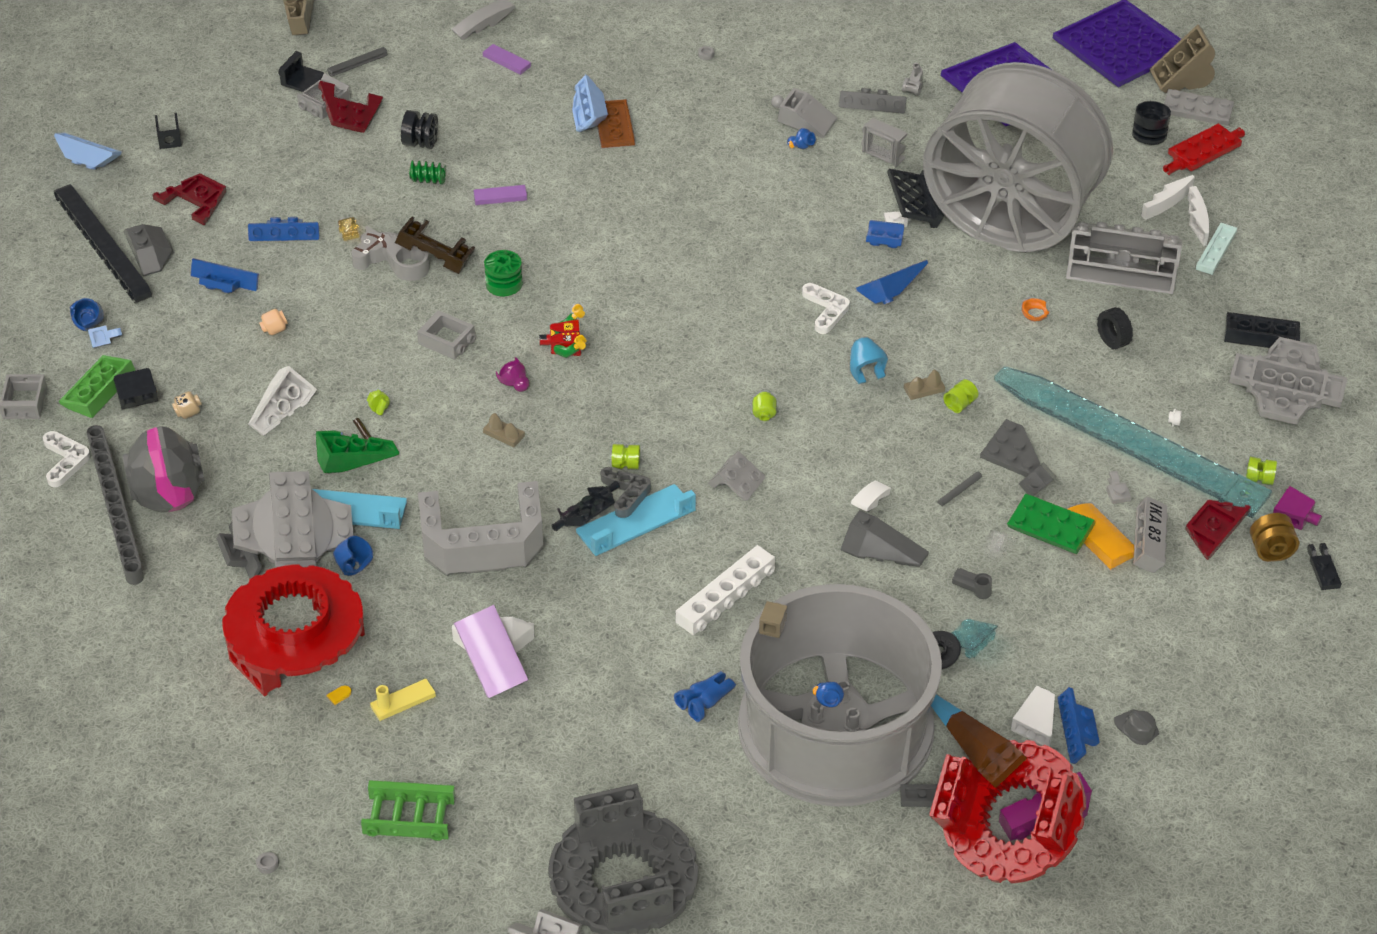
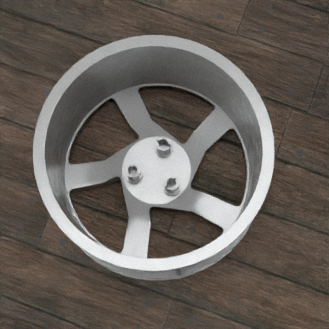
(831, 753)

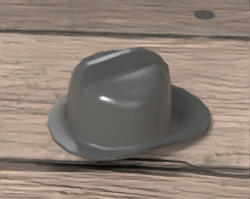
(1137, 726)

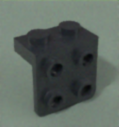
(296, 75)
(135, 388)

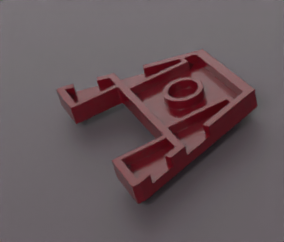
(347, 113)
(197, 190)

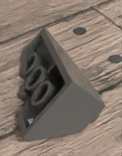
(875, 539)

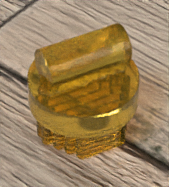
(348, 228)

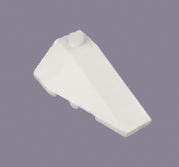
(282, 397)

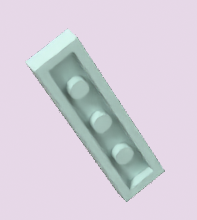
(1216, 248)

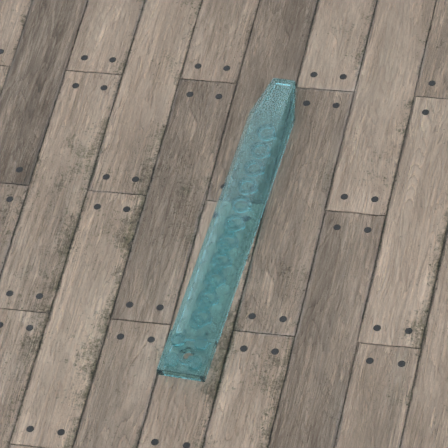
(1134, 439)

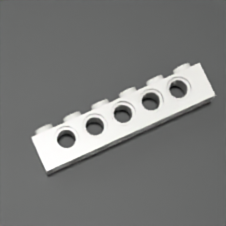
(725, 590)

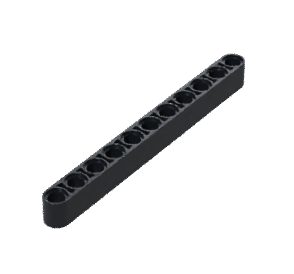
(102, 242)

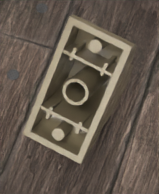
(1186, 63)

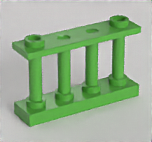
(408, 792)

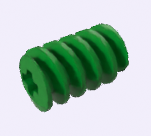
(427, 173)

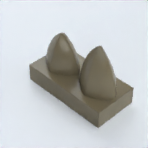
(924, 387)
(502, 431)

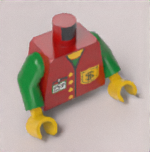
(565, 335)

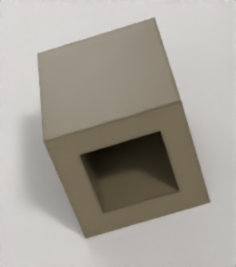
(773, 619)

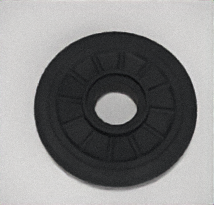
(951, 647)

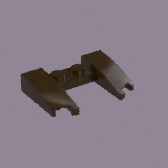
(412, 235)

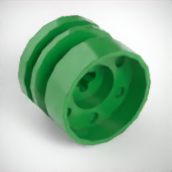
(503, 273)

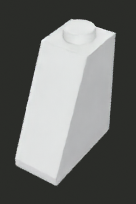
(1035, 717)

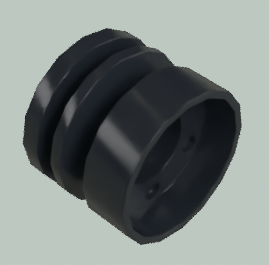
(1151, 122)
(419, 129)

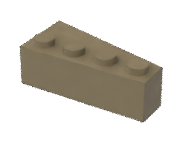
(299, 15)

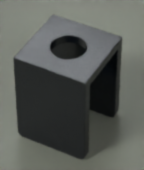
(175, 133)

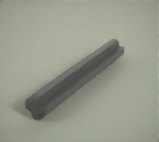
(357, 61)

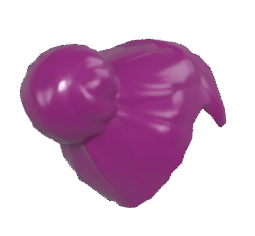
(514, 375)

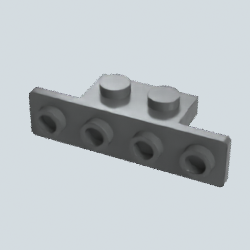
(871, 100)
(236, 557)

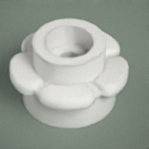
(1175, 417)

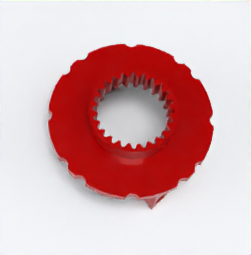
(266, 653)
(966, 797)

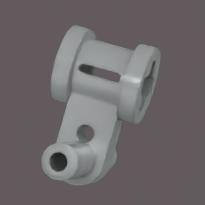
(914, 83)

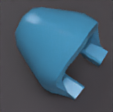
(865, 352)

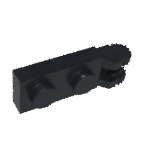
(1324, 568)

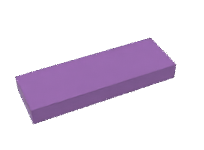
(506, 59)
(500, 194)

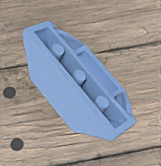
(588, 105)
(85, 151)

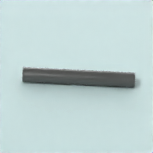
(959, 489)

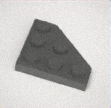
(1011, 449)

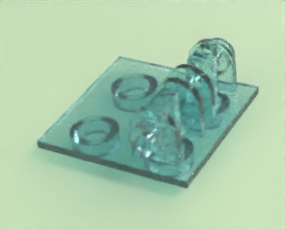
(974, 636)

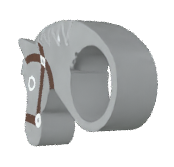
(381, 246)

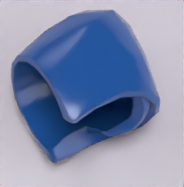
(86, 313)
(350, 551)

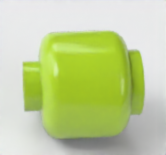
(764, 406)

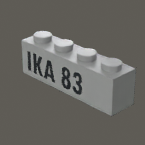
(1150, 535)

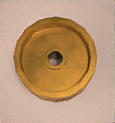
(1274, 537)

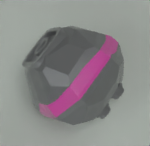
(163, 470)

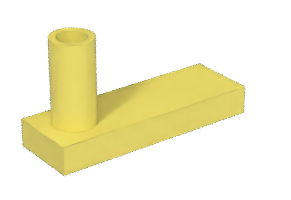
(403, 699)

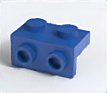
(885, 233)

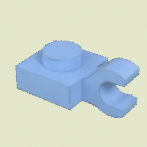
(100, 336)

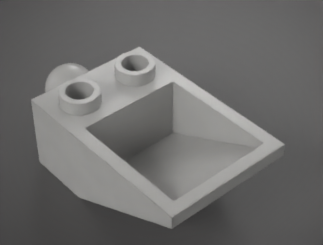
(803, 111)

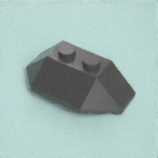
(149, 247)

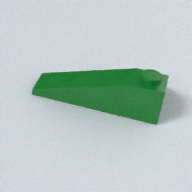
(343, 453)

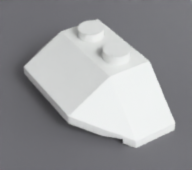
(518, 631)

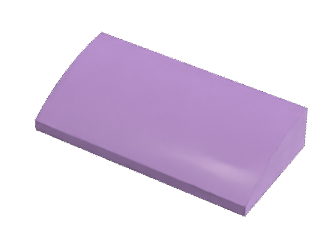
(490, 651)

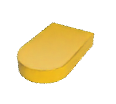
(339, 694)

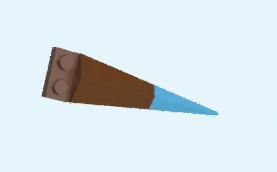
(989, 751)

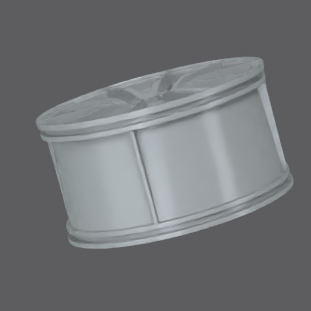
(995, 190)

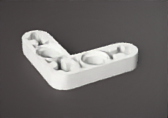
(835, 305)
(70, 457)

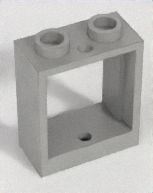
(427, 333)
(23, 409)

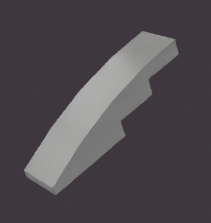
(483, 17)

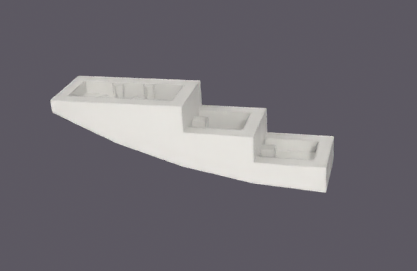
(1168, 197)
(1198, 215)

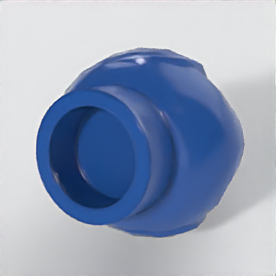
(802, 140)
(829, 693)

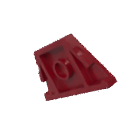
(1214, 525)

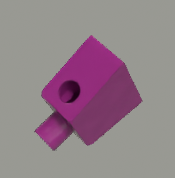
(1298, 508)

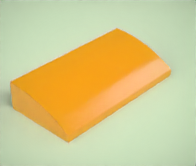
(1105, 538)

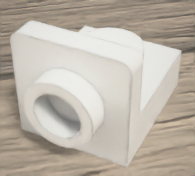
(896, 217)

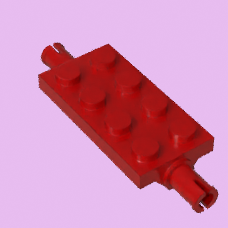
(1203, 148)

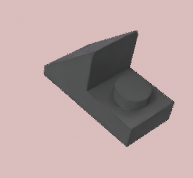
(1037, 479)

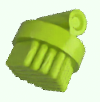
(378, 401)

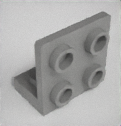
(739, 476)

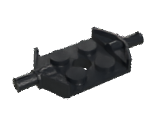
(589, 506)

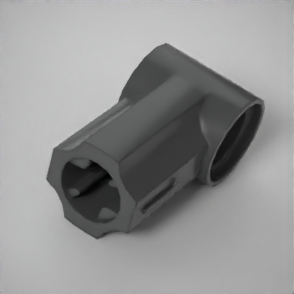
(978, 583)

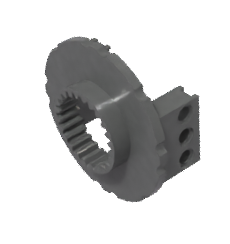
(617, 824)

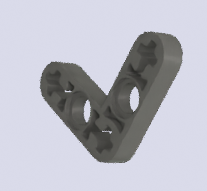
(637, 486)

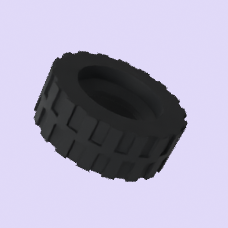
(1124, 331)

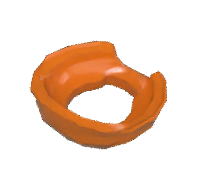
(1034, 303)

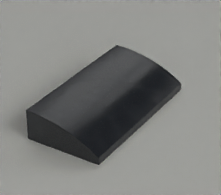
(1258, 330)

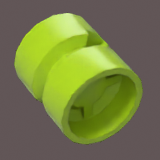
(960, 396)
(625, 456)
(1268, 470)

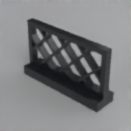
(929, 207)

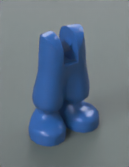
(703, 695)

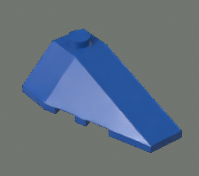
(890, 285)

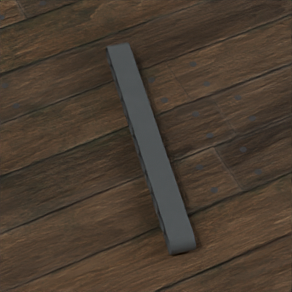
(115, 505)

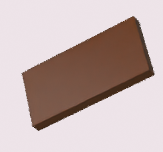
(617, 127)

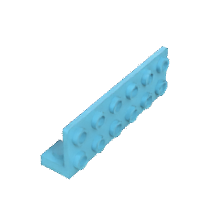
(370, 509)
(652, 513)

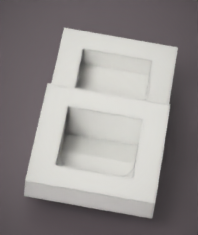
(870, 495)

